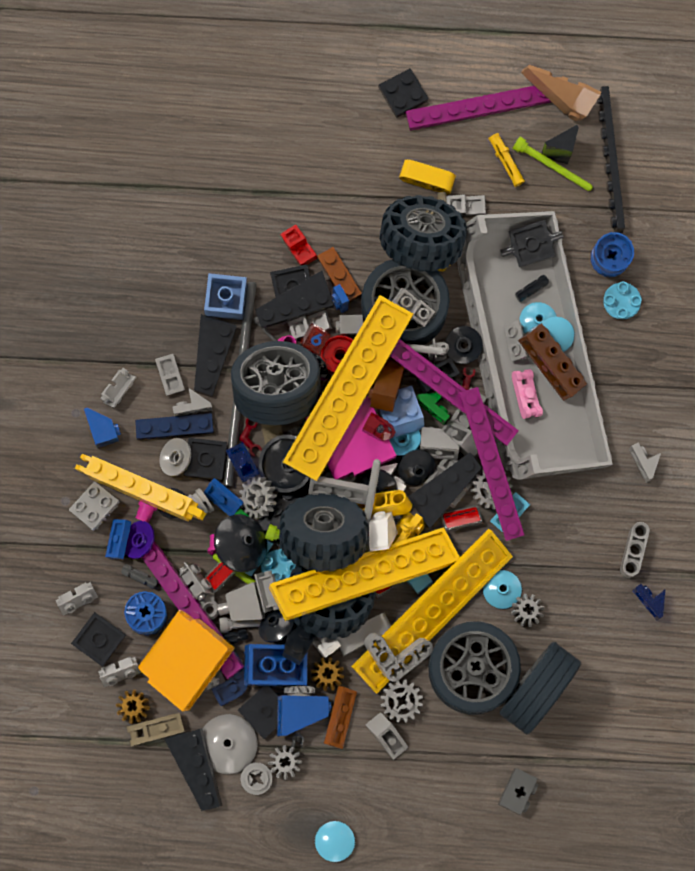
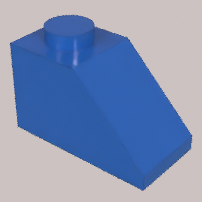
(102, 428)

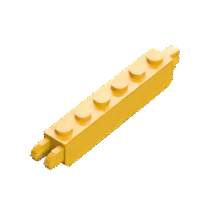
(140, 488)

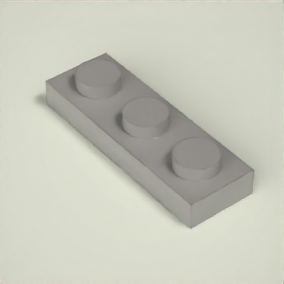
(353, 491)

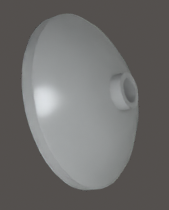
(243, 743)

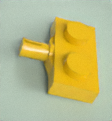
(412, 528)

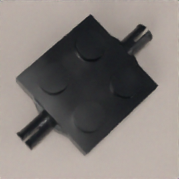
(532, 243)

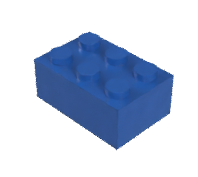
(268, 668)

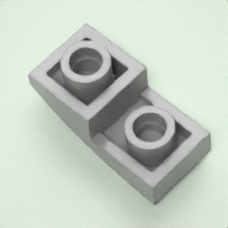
(420, 310)

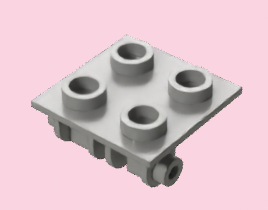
(94, 506)

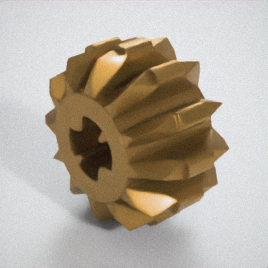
(321, 671)
(125, 708)

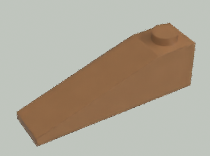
(570, 98)

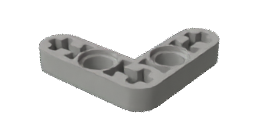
(392, 661)

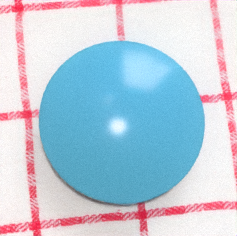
(622, 300)
(560, 330)
(278, 564)
(334, 841)

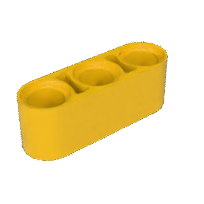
(427, 176)
(390, 501)

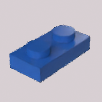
(340, 299)
(223, 497)
(118, 539)

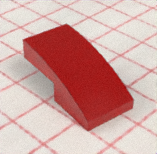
(298, 245)

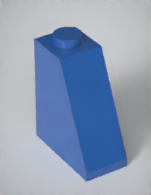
(300, 711)

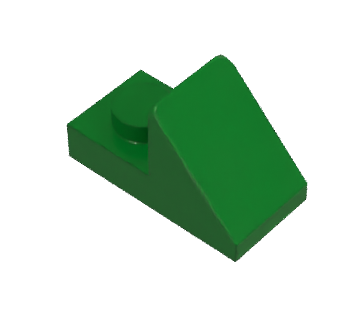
(429, 404)

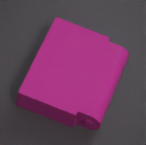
(358, 449)

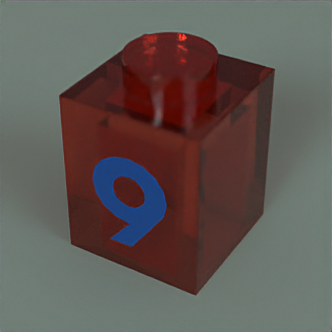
(315, 338)

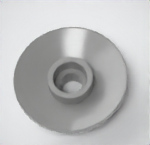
(175, 457)

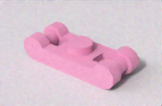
(526, 394)

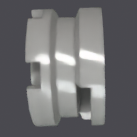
(200, 498)

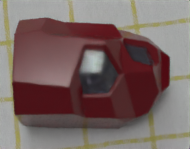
(379, 428)

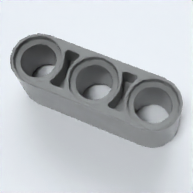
(638, 541)
(355, 641)

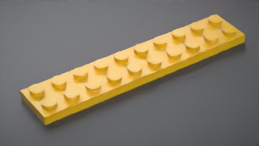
(348, 388)
(371, 572)
(438, 604)

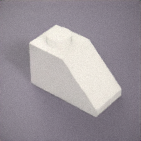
(381, 531)

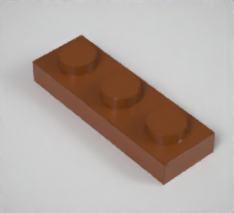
(338, 273)
(340, 717)

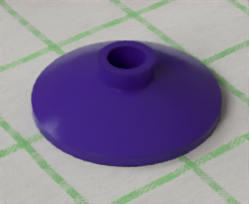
(139, 539)

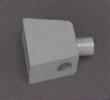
(243, 604)

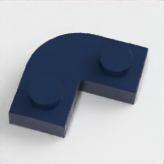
(231, 688)

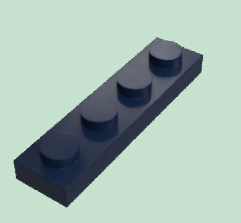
(174, 426)

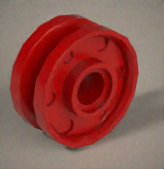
(333, 346)

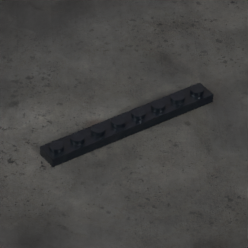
(611, 166)

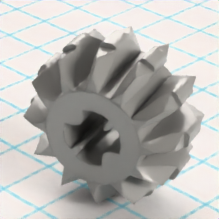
(531, 605)
(283, 755)

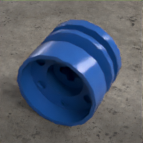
(612, 244)
(151, 623)

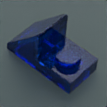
(242, 462)
(653, 605)

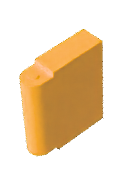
(185, 660)

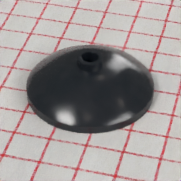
(272, 466)
(232, 545)

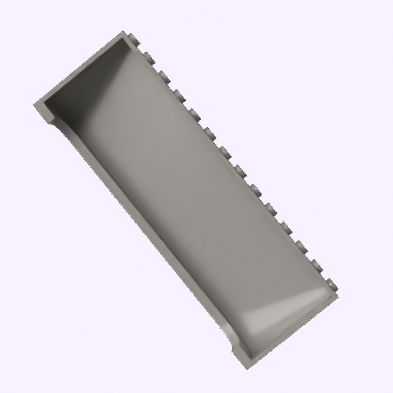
(569, 431)

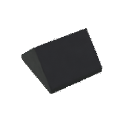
(561, 146)

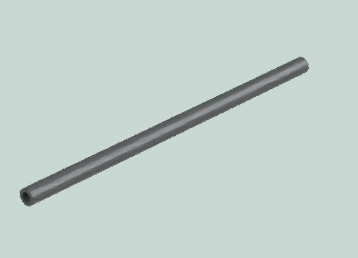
(244, 345)

